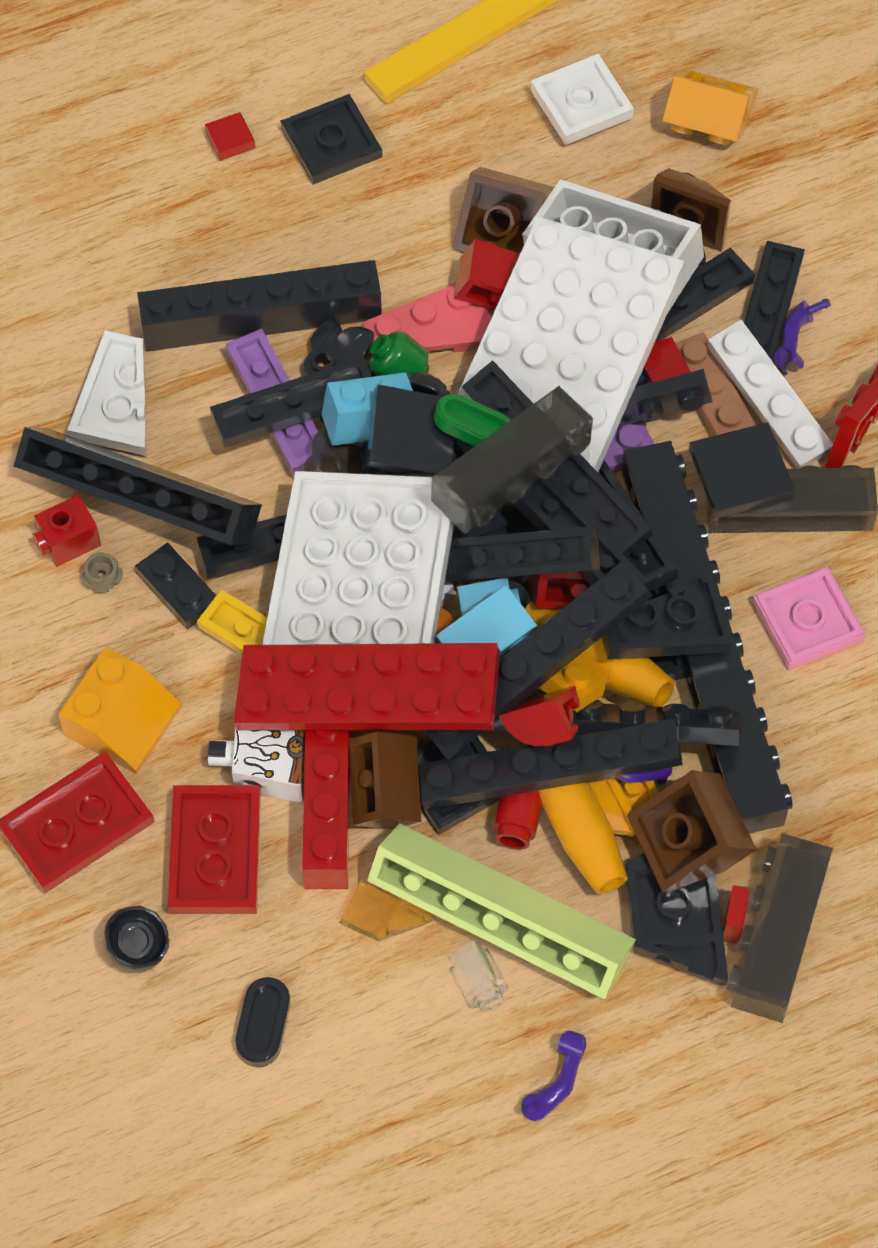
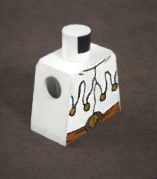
(264, 759)

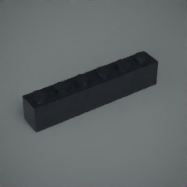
(264, 302)
(138, 485)

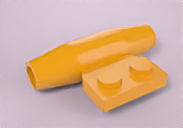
(592, 673)
(586, 822)

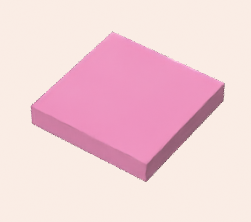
(808, 618)

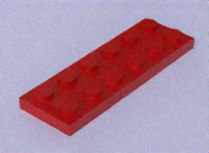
(368, 687)

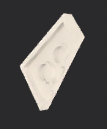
(113, 397)

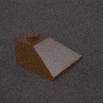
(694, 201)

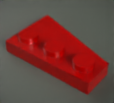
(854, 422)

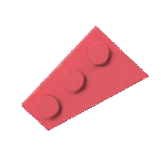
(436, 321)

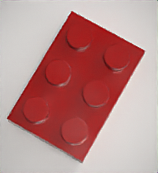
(75, 822)
(214, 849)

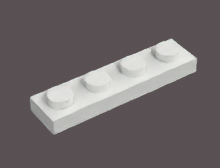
(770, 395)

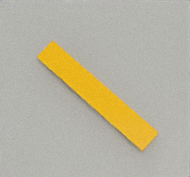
(448, 45)

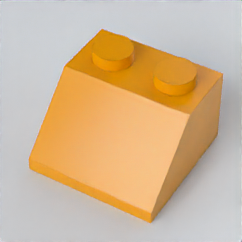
(709, 106)
(119, 710)

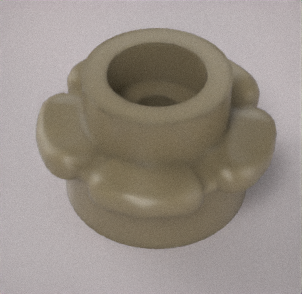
(101, 563)

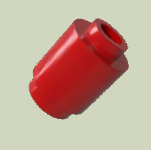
(517, 819)

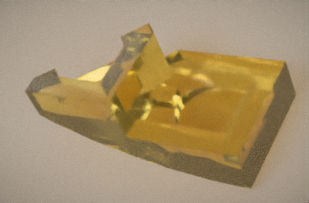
(381, 915)

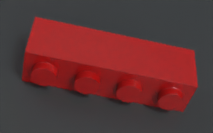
(326, 809)

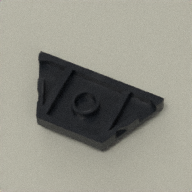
(678, 925)

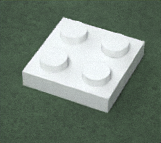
(582, 99)

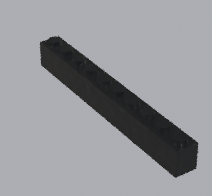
(658, 490)

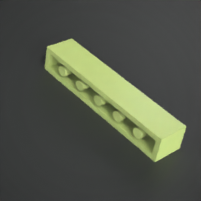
(501, 910)

